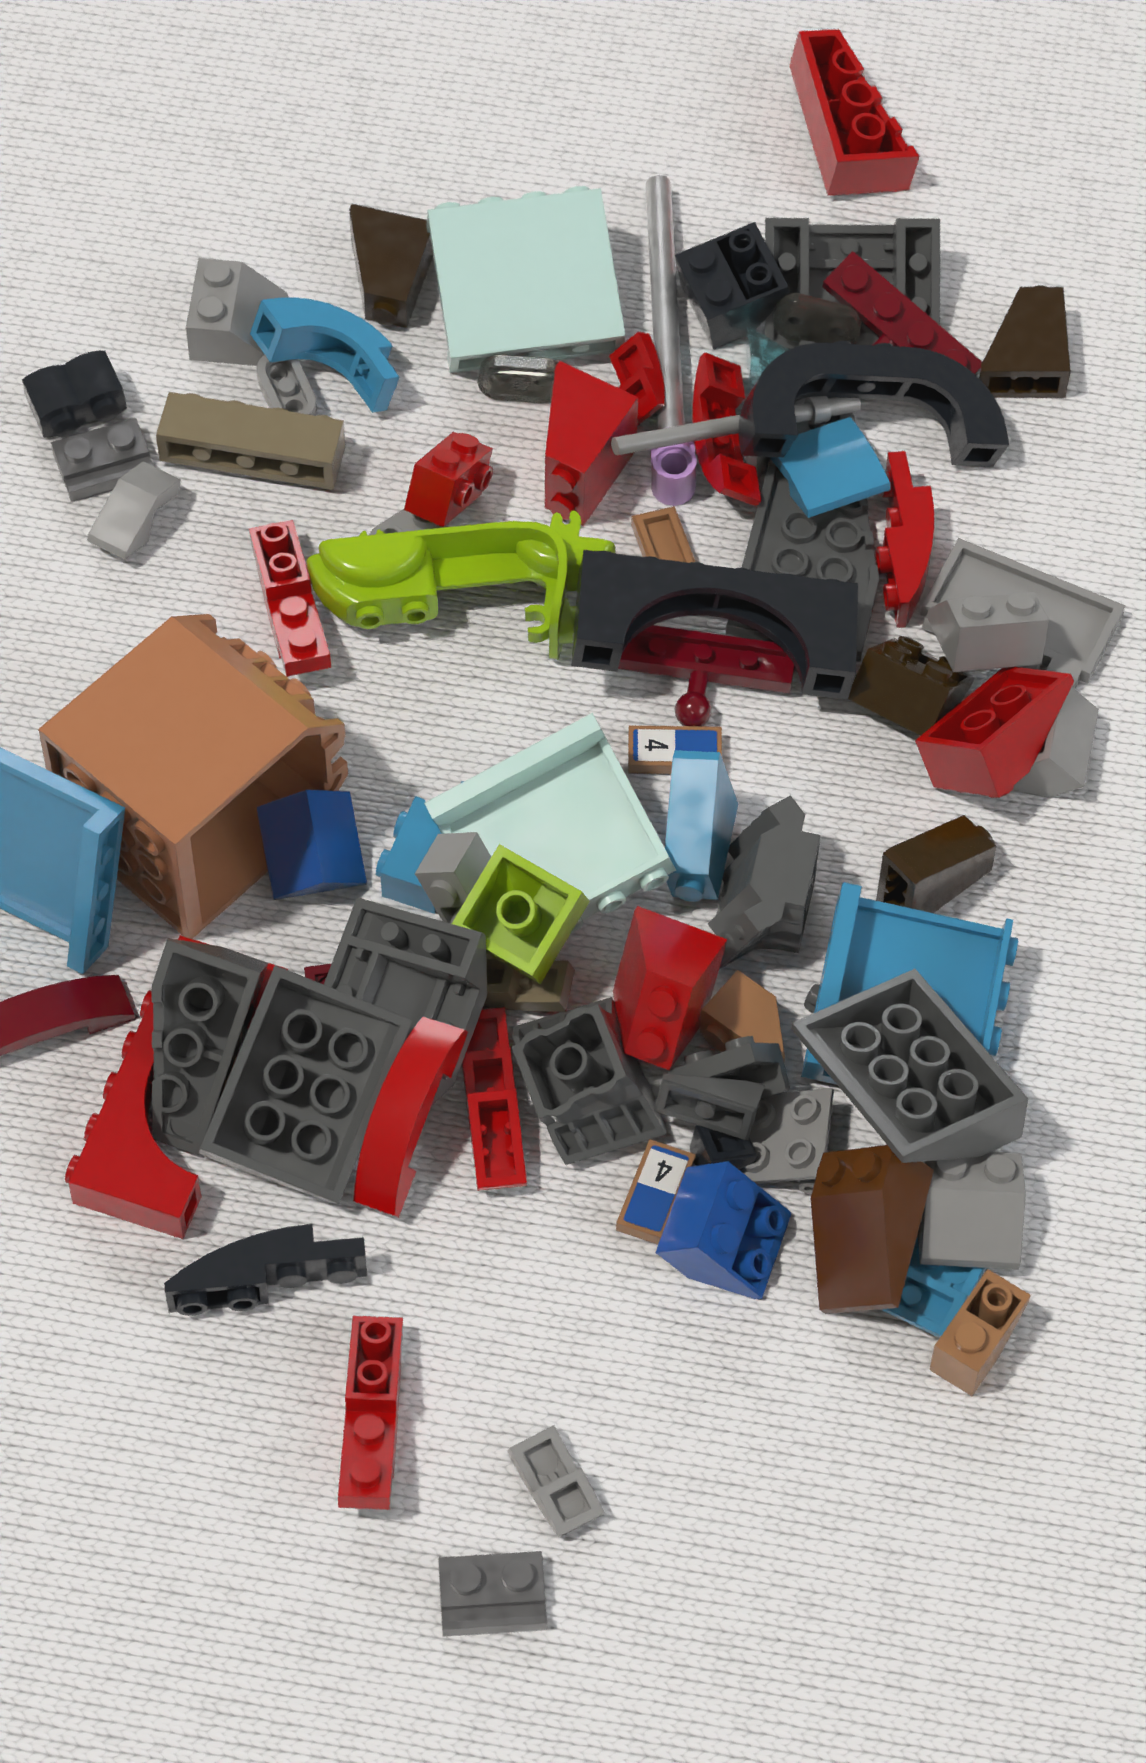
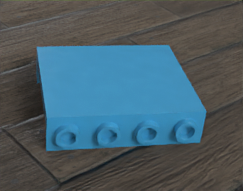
(58, 856)
(883, 940)

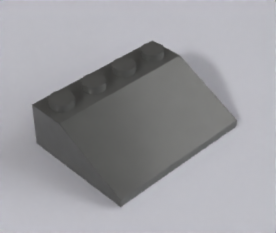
(915, 1072)
(304, 1086)

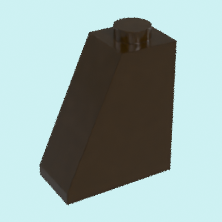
(390, 262)
(1030, 347)
(935, 865)

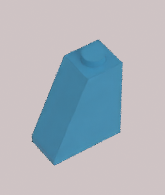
(699, 824)

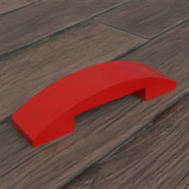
(716, 396)
(401, 1113)

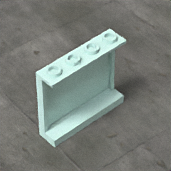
(526, 277)
(566, 812)

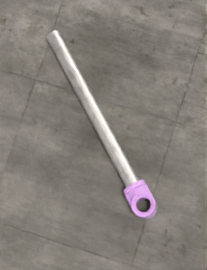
(674, 465)

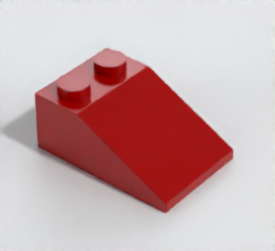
(994, 732)

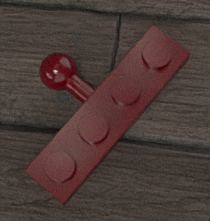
(891, 312)
(705, 659)

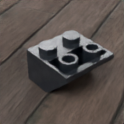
(731, 283)

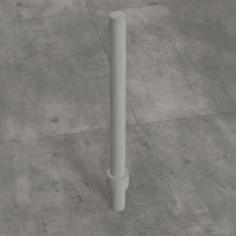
(813, 410)

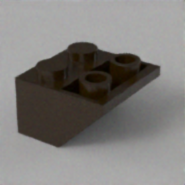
(908, 684)

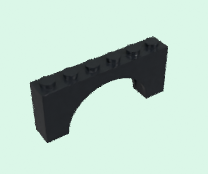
(803, 615)

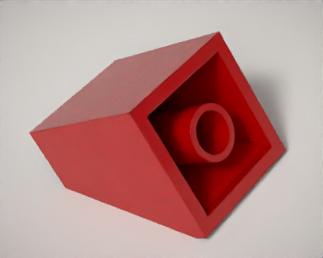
(579, 438)
(664, 985)

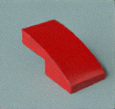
(640, 373)

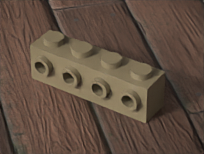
(251, 440)

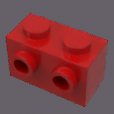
(449, 478)

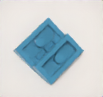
(832, 468)
(934, 1294)

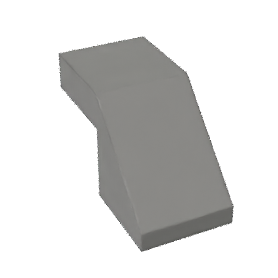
(129, 511)

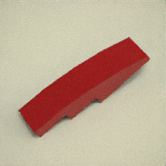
(493, 1105)

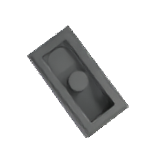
(711, 1102)

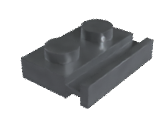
(98, 458)
(492, 1593)

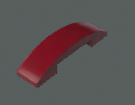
(62, 1008)

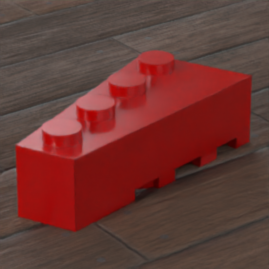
(848, 127)

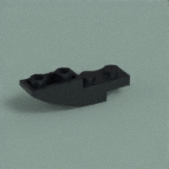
(242, 1270)

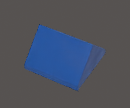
(311, 843)

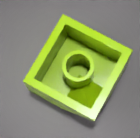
(522, 912)

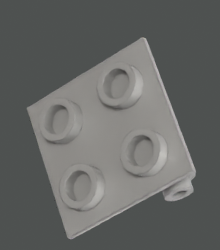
(791, 1137)

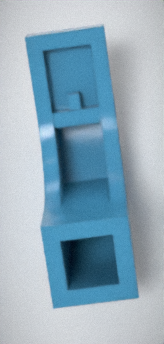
(329, 335)

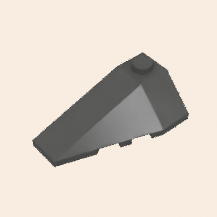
(199, 1020)

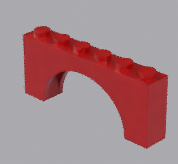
(121, 1164)

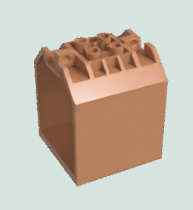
(191, 745)

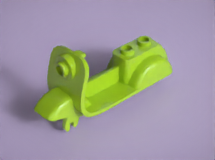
(398, 573)

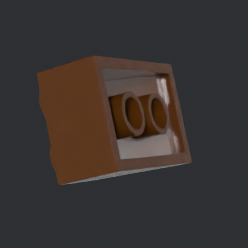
(865, 1226)

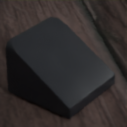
(719, 1147)

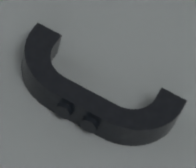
(876, 372)

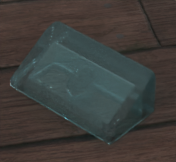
(759, 353)

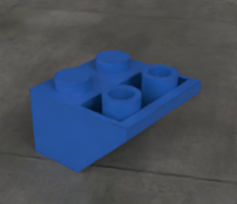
(724, 1230)

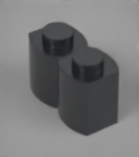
(74, 394)

